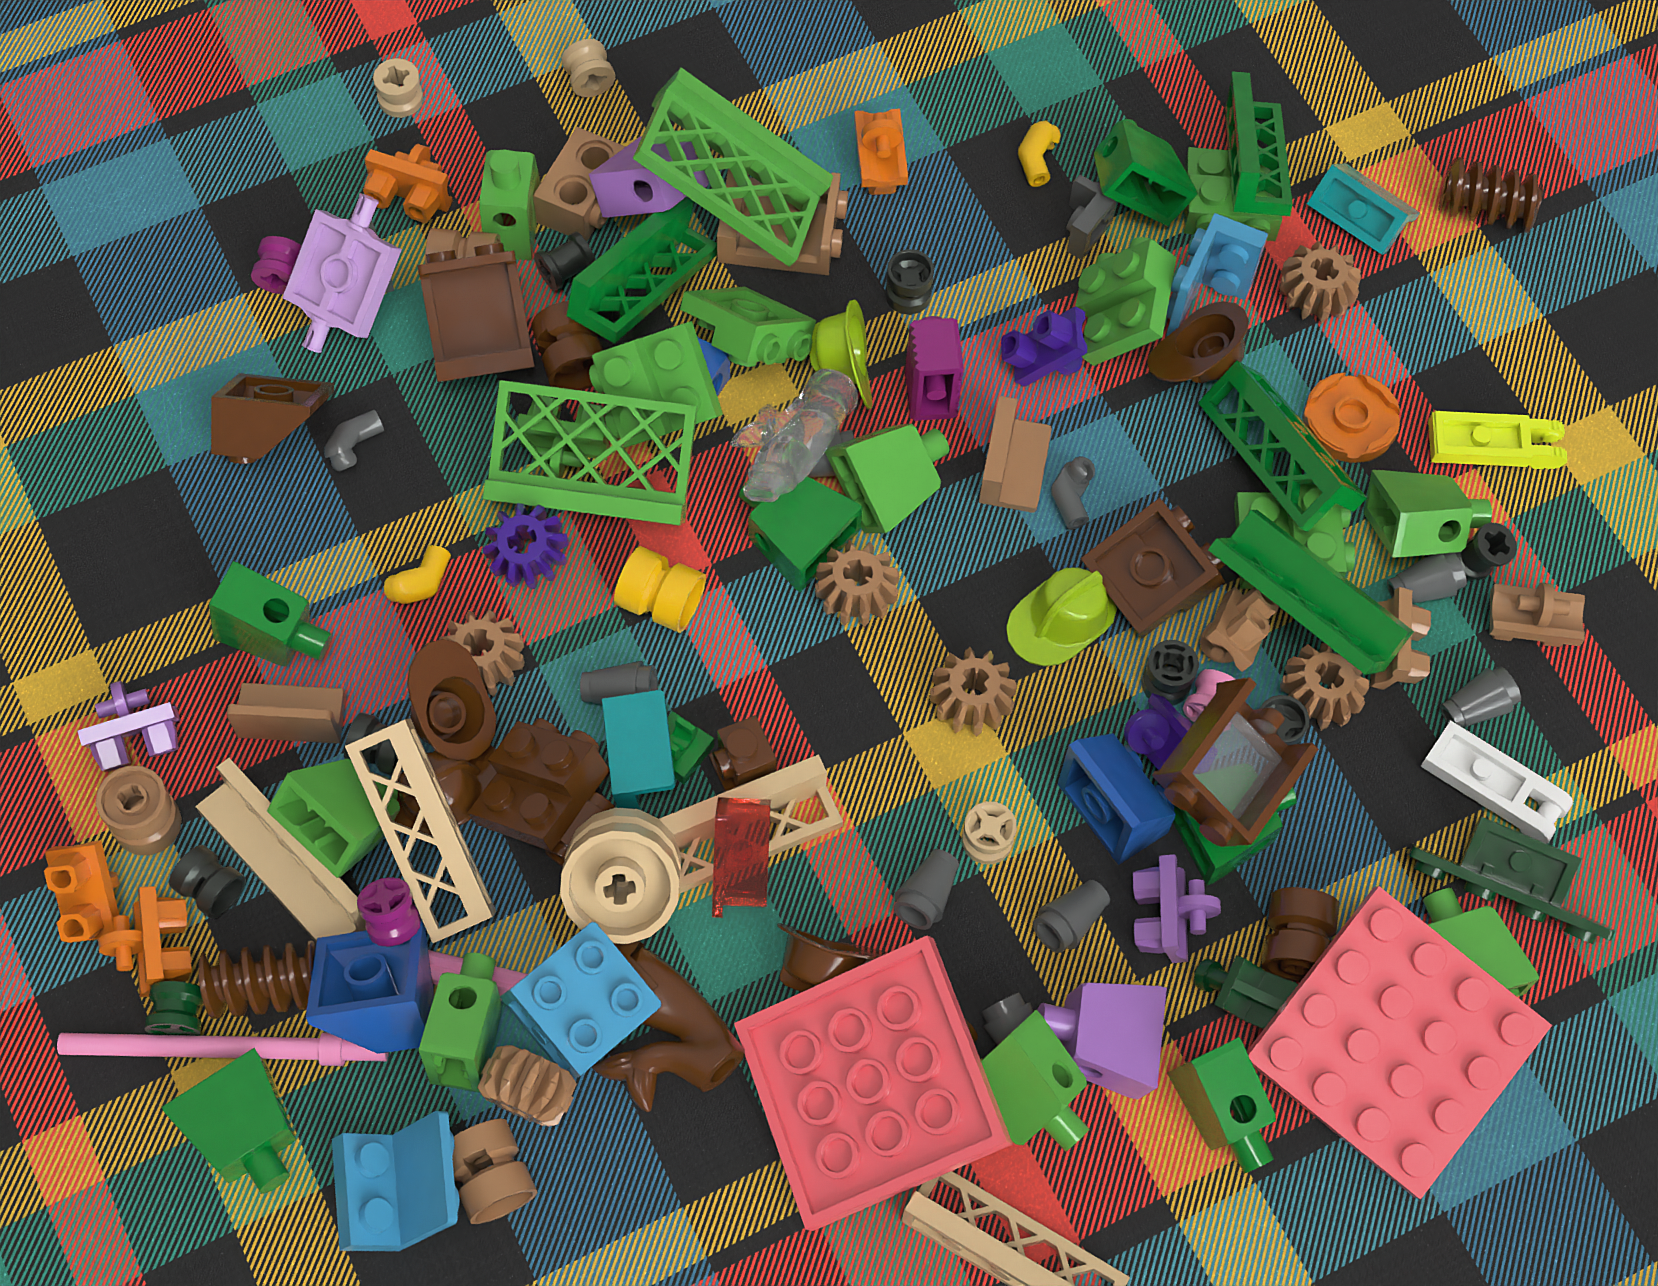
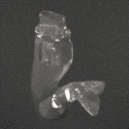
(797, 436)

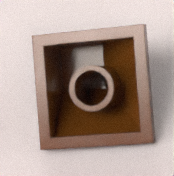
(259, 412)

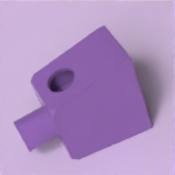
(631, 189)
(1112, 1034)

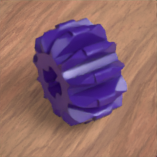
(541, 552)

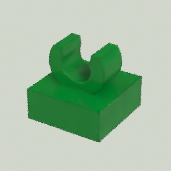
(688, 746)

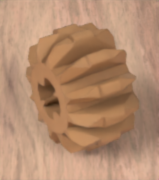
(1320, 281)
(838, 585)
(491, 636)
(1330, 668)
(973, 708)
(527, 1085)

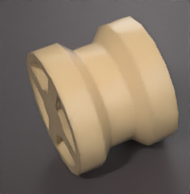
(588, 68)
(394, 99)
(993, 822)

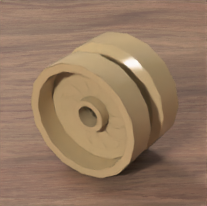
(625, 844)

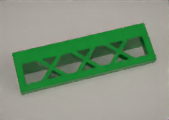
(1247, 156)
(628, 267)
(1294, 437)
(1313, 593)

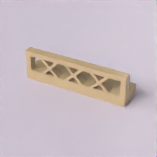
(784, 789)
(440, 820)
(277, 859)
(999, 1259)

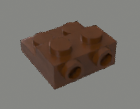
(1155, 566)
(539, 783)

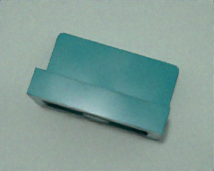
(1361, 207)
(638, 746)

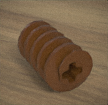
(1491, 193)
(256, 981)

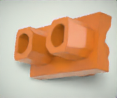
(881, 151)
(408, 177)
(82, 890)
(151, 918)

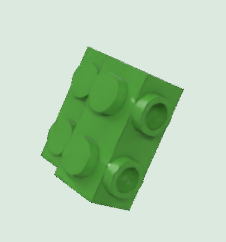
(1211, 177)
(1125, 299)
(751, 325)
(658, 368)
(1323, 539)

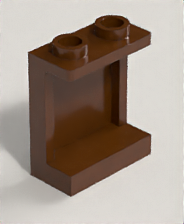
(475, 313)

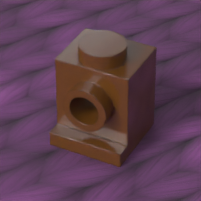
(742, 754)

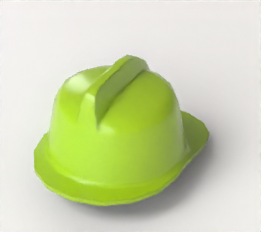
(842, 346)
(1060, 617)

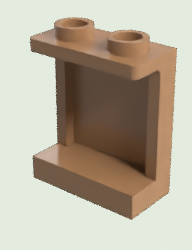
(819, 244)

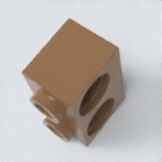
(570, 183)

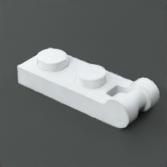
(1497, 782)

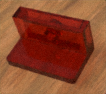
(740, 853)

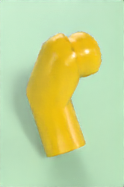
(1031, 151)
(419, 582)

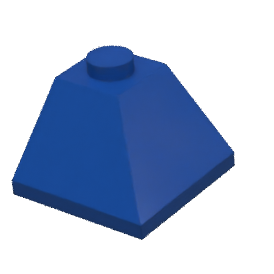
(371, 991)

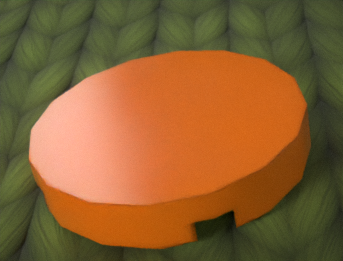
(1352, 416)

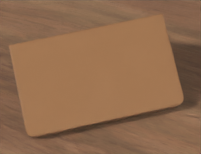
(1014, 460)
(288, 713)

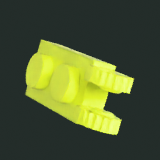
(1495, 440)

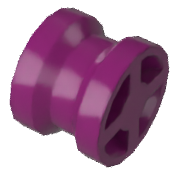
(275, 264)
(388, 911)

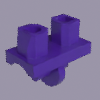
(1050, 346)
(1156, 730)

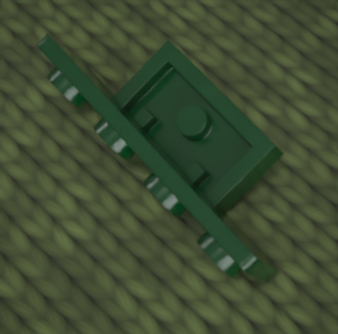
(1516, 868)

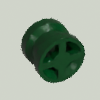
(174, 1009)

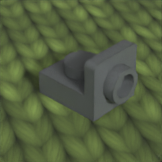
(1091, 216)

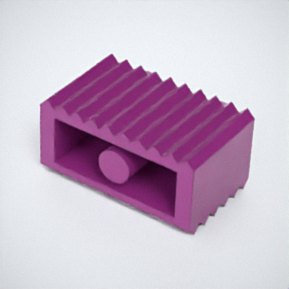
(934, 368)

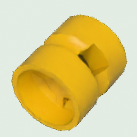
(653, 586)

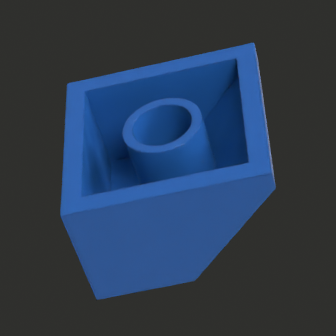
(1115, 795)

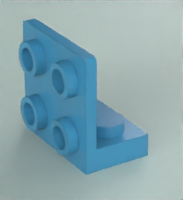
(1220, 258)
(581, 1001)
(395, 1185)

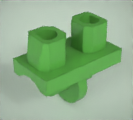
(545, 436)

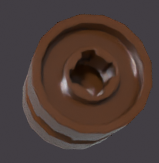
(565, 347)
(1302, 928)

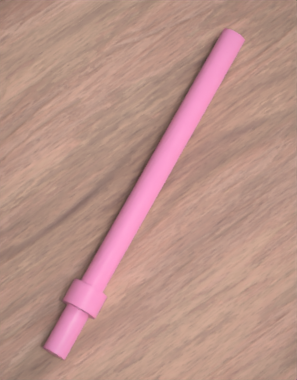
(327, 1049)

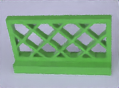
(747, 149)
(584, 495)

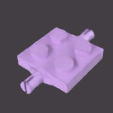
(341, 273)

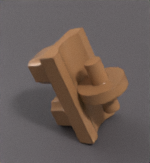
(1536, 615)
(1238, 628)
(1408, 664)

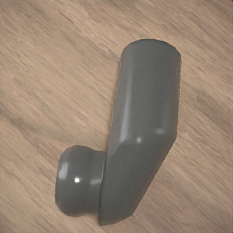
(347, 435)
(1069, 488)

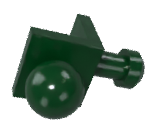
(1244, 990)

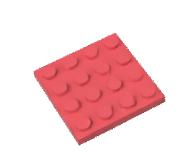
(1397, 1042)
(871, 1084)

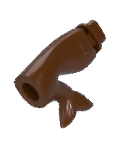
(706, 1044)

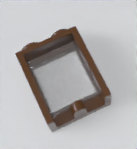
(1233, 766)

